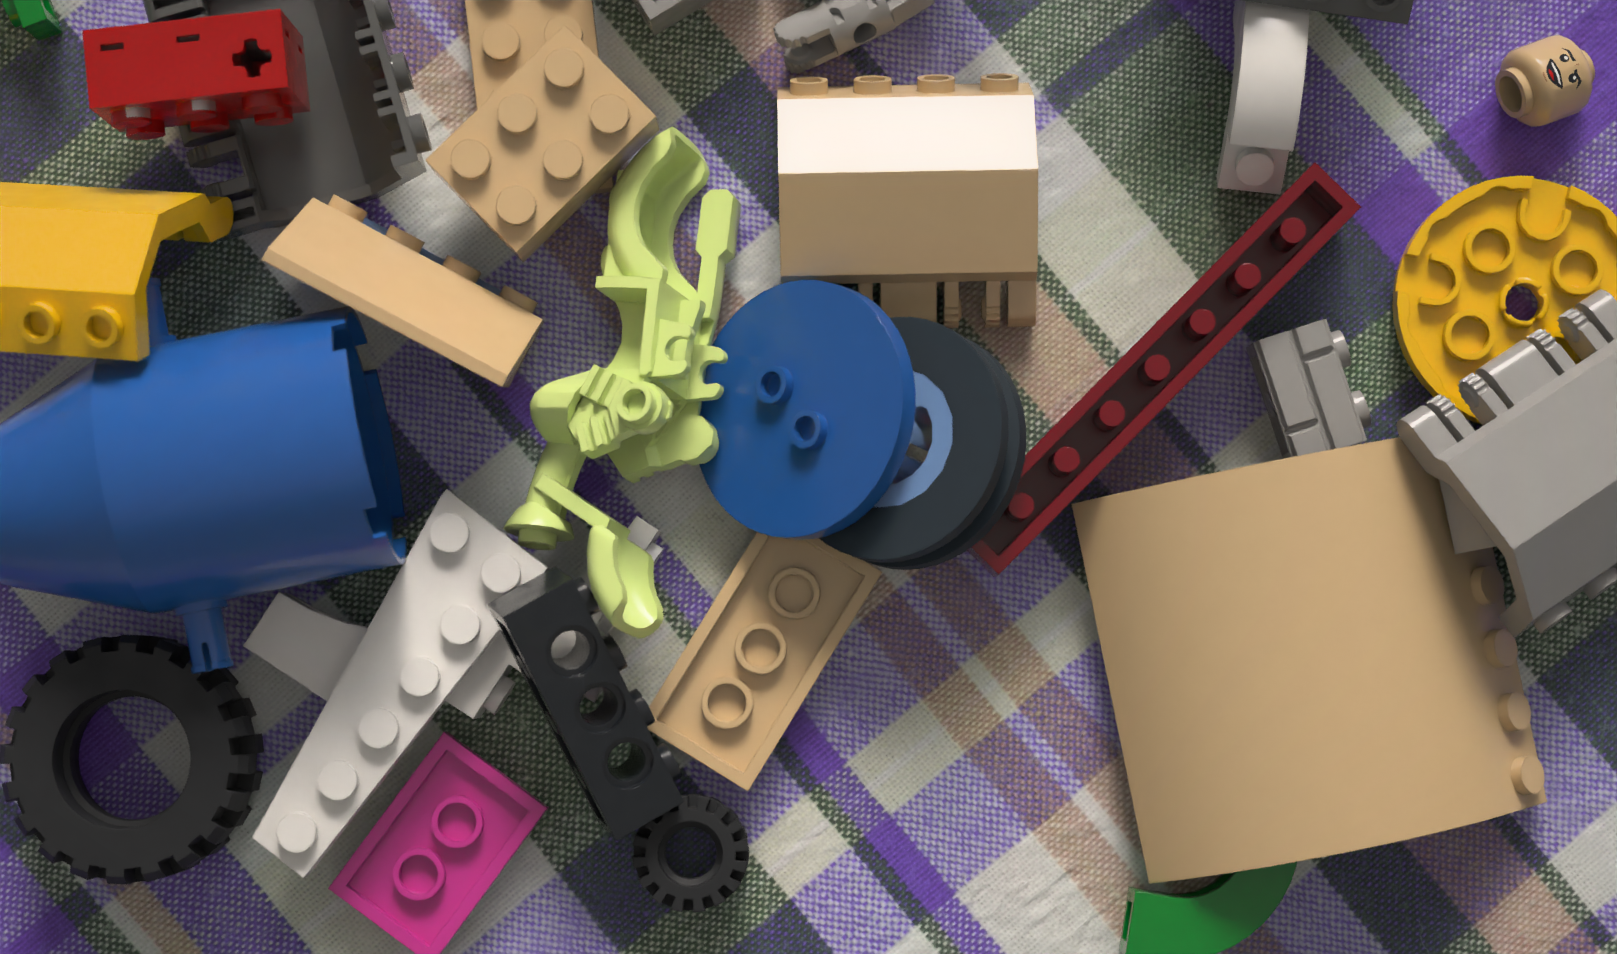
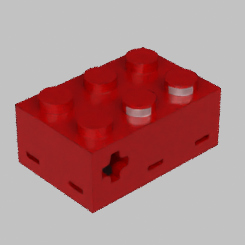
(197, 73)

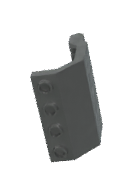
(358, 124)

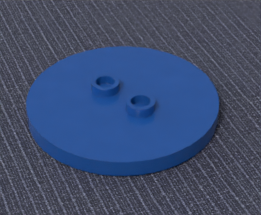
(808, 410)

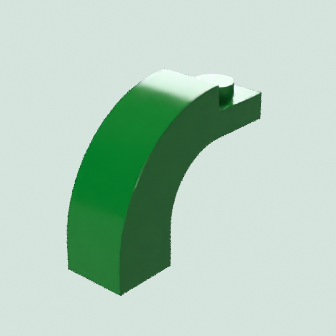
(1205, 918)

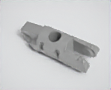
(838, 27)

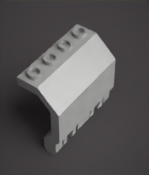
(1540, 463)

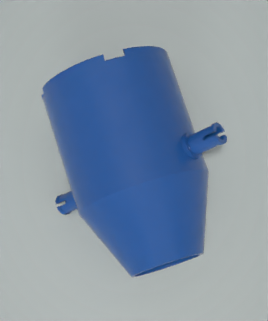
(204, 473)

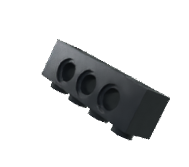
(530, 622)

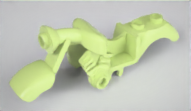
(652, 392)

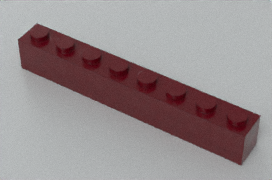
(1166, 360)

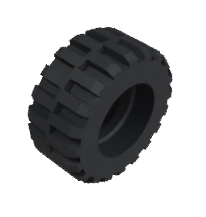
(49, 778)

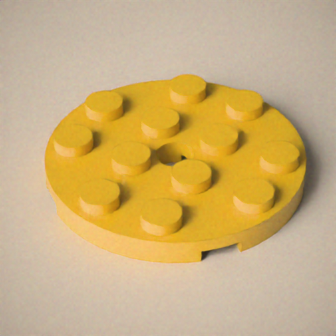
(1478, 248)

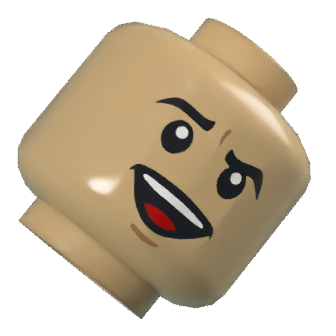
(1545, 81)

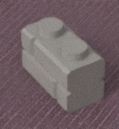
(1308, 390)

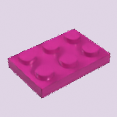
(438, 847)

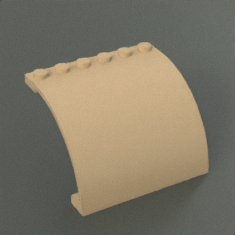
(1303, 662)

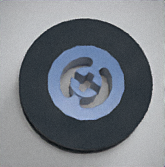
(975, 456)

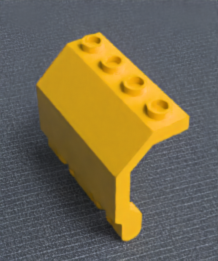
(83, 260)

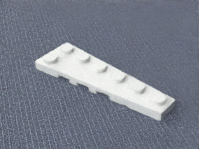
(398, 677)

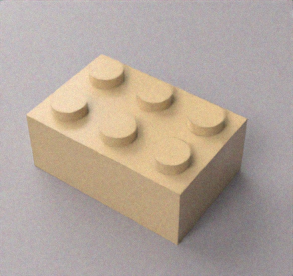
(544, 143)

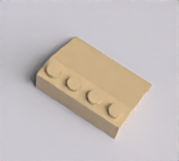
(406, 290)

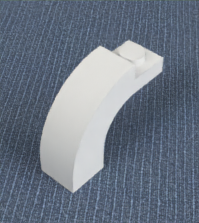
(1264, 96)

